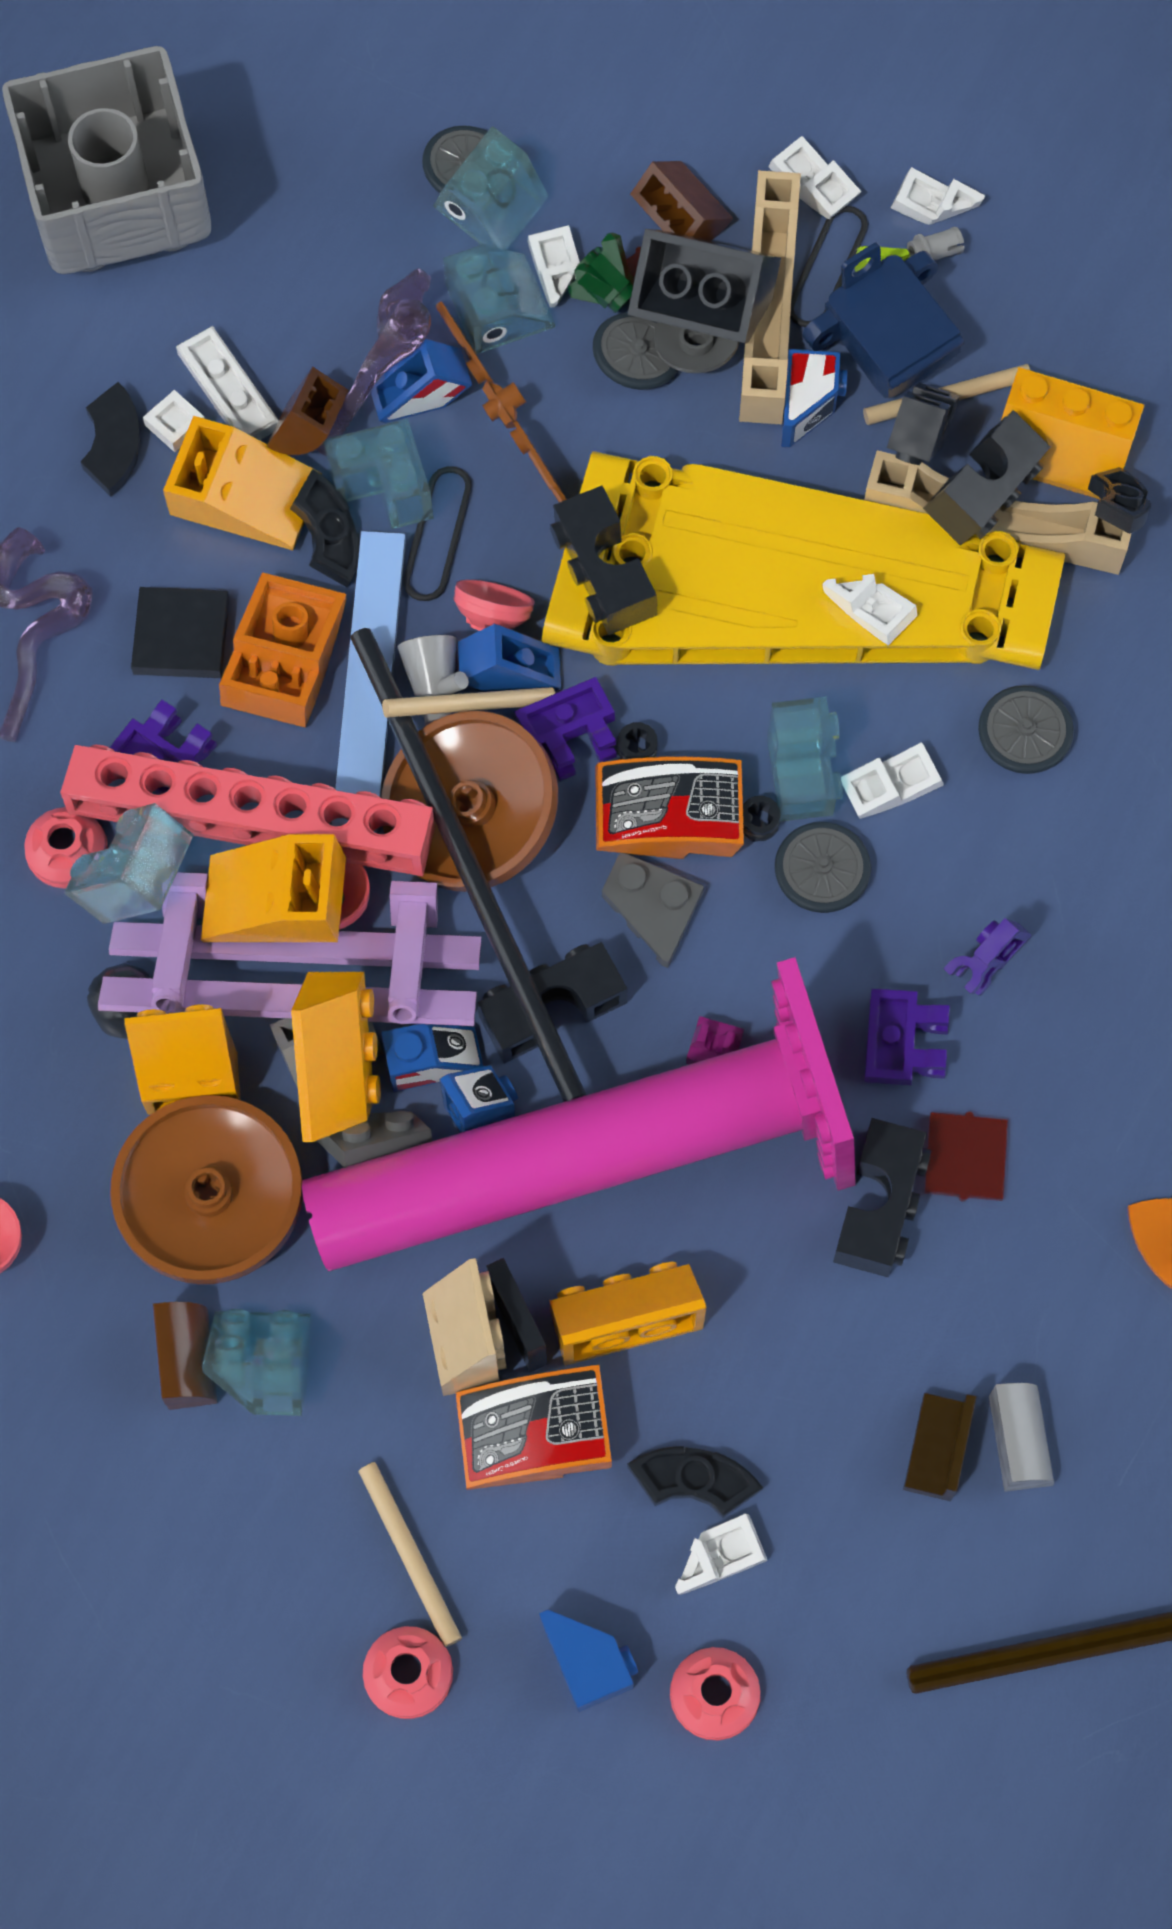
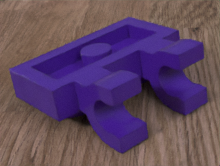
(567, 716)
(149, 738)
(996, 948)
(892, 1038)

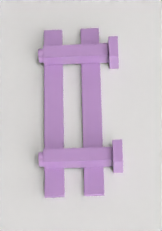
(406, 951)

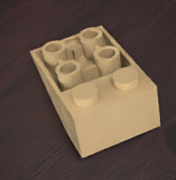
(465, 1329)

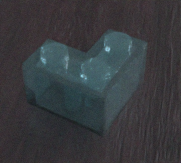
(382, 462)
(800, 752)
(134, 870)

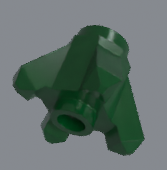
(604, 275)

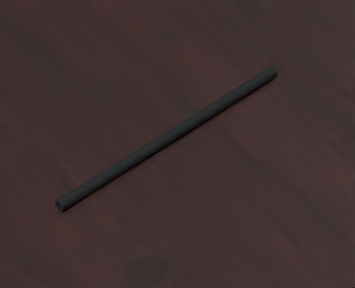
(471, 873)

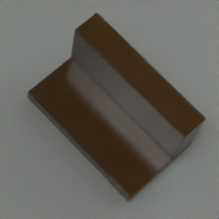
(939, 1446)

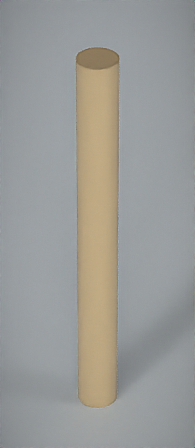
(965, 389)
(464, 702)
(410, 1554)

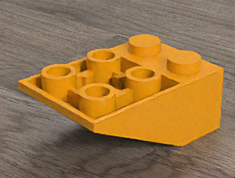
(235, 484)
(276, 891)
(182, 1055)

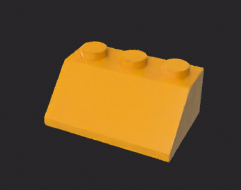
(1081, 425)
(334, 1053)
(627, 1312)

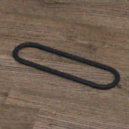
(864, 224)
(406, 581)

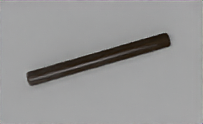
(1040, 1653)

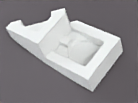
(932, 201)
(872, 606)
(721, 1554)

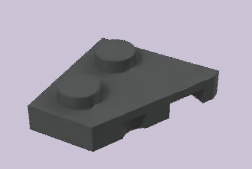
(652, 903)
(377, 1137)

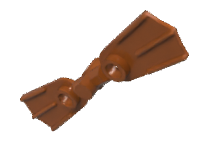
(501, 402)

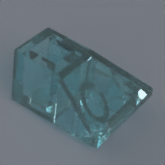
(260, 1359)

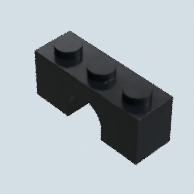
(922, 423)
(969, 501)
(617, 593)
(584, 979)
(873, 1237)

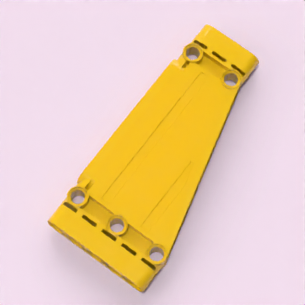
(746, 566)

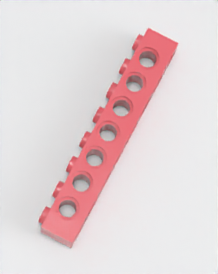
(401, 850)

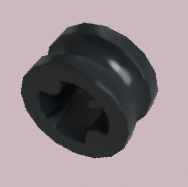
(635, 730)
(764, 832)

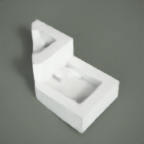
(554, 261)

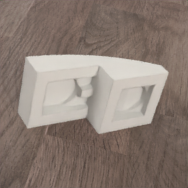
(821, 185)
(892, 782)

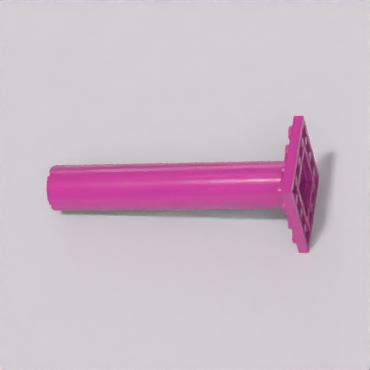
(592, 1143)

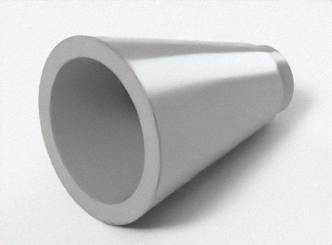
(431, 668)

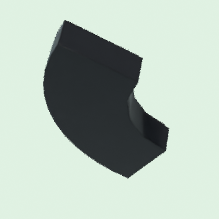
(115, 440)
(1121, 500)
(330, 527)
(694, 1474)

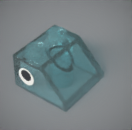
(493, 192)
(495, 296)

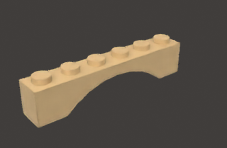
(767, 350)
(1059, 528)

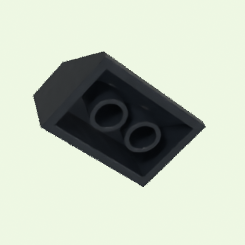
(702, 285)

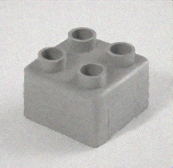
(108, 160)

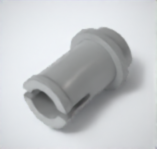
(938, 244)

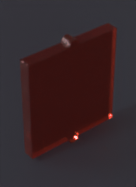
(966, 1156)

